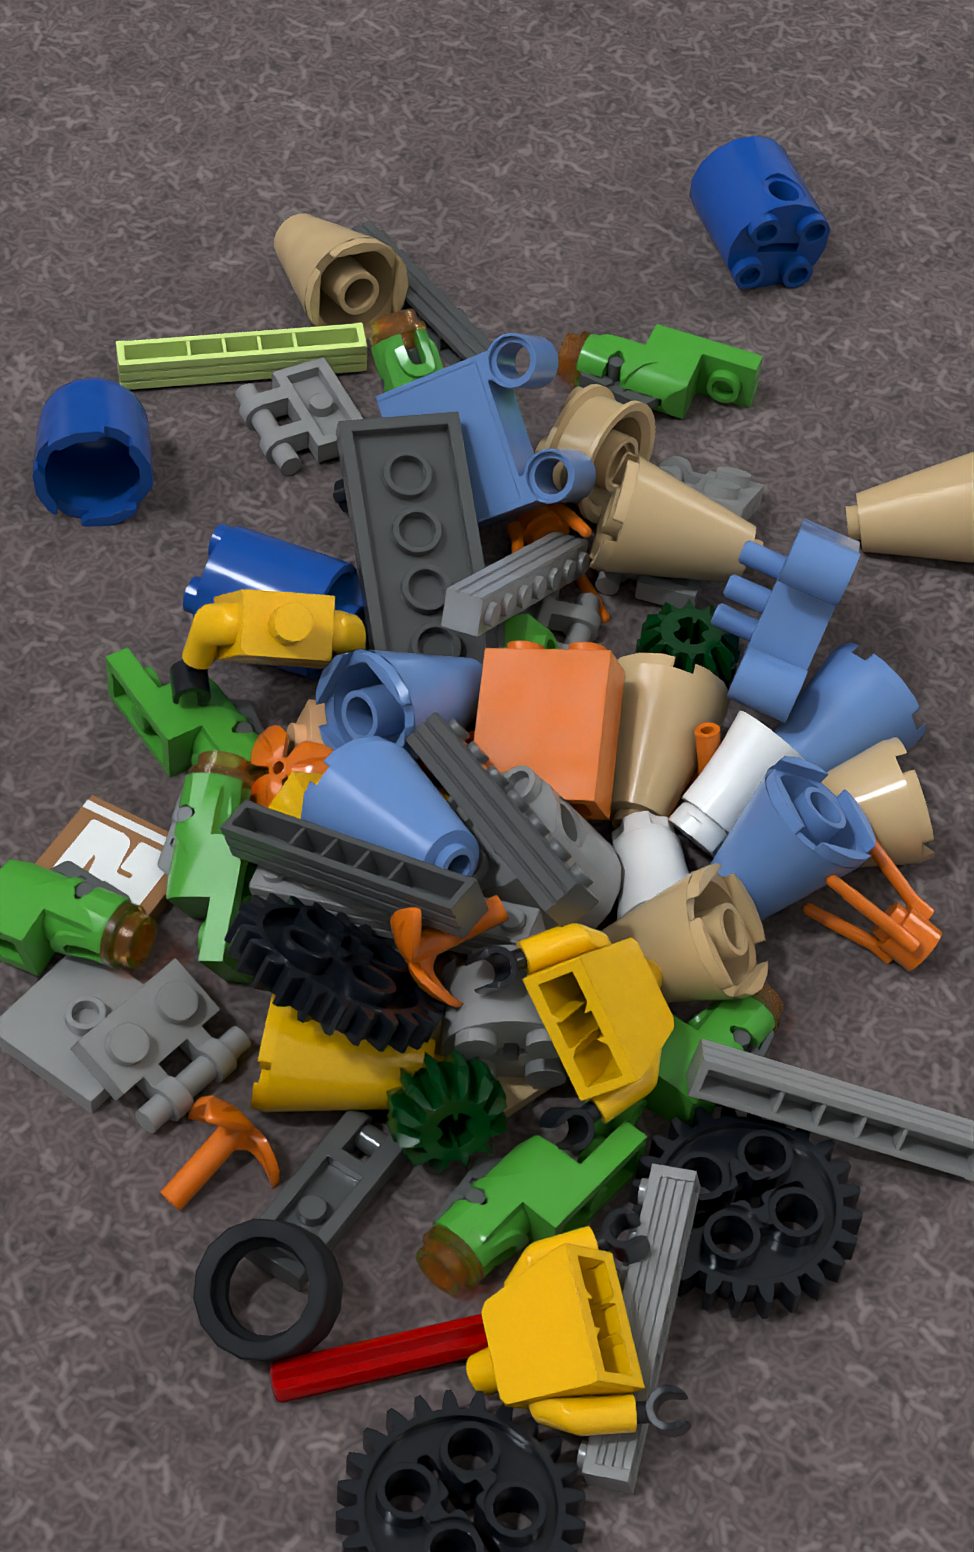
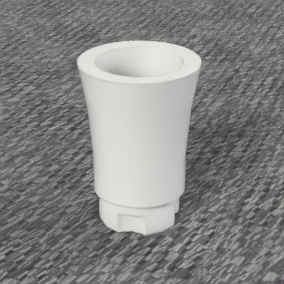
(728, 782)
(648, 858)

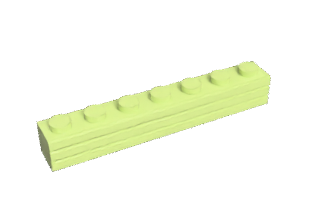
(237, 355)

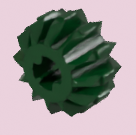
(691, 639)
(446, 1110)

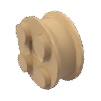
(604, 432)

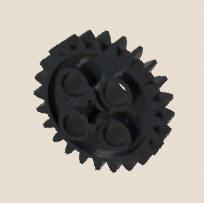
(332, 972)
(750, 1204)
(516, 1478)

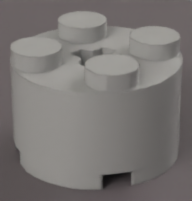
(498, 1026)

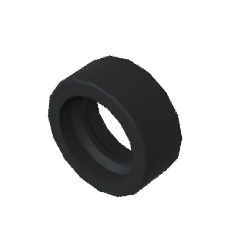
(213, 1288)

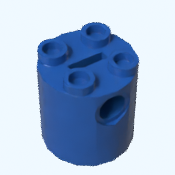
(759, 213)
(261, 562)

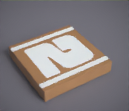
(115, 850)

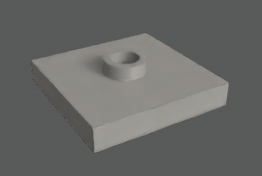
(59, 1013)

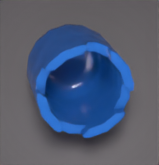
(93, 452)

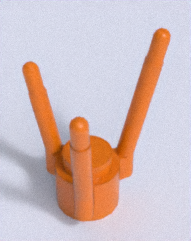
(543, 521)
(899, 931)

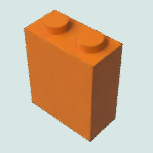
(555, 716)

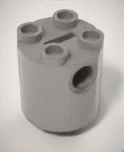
(566, 825)

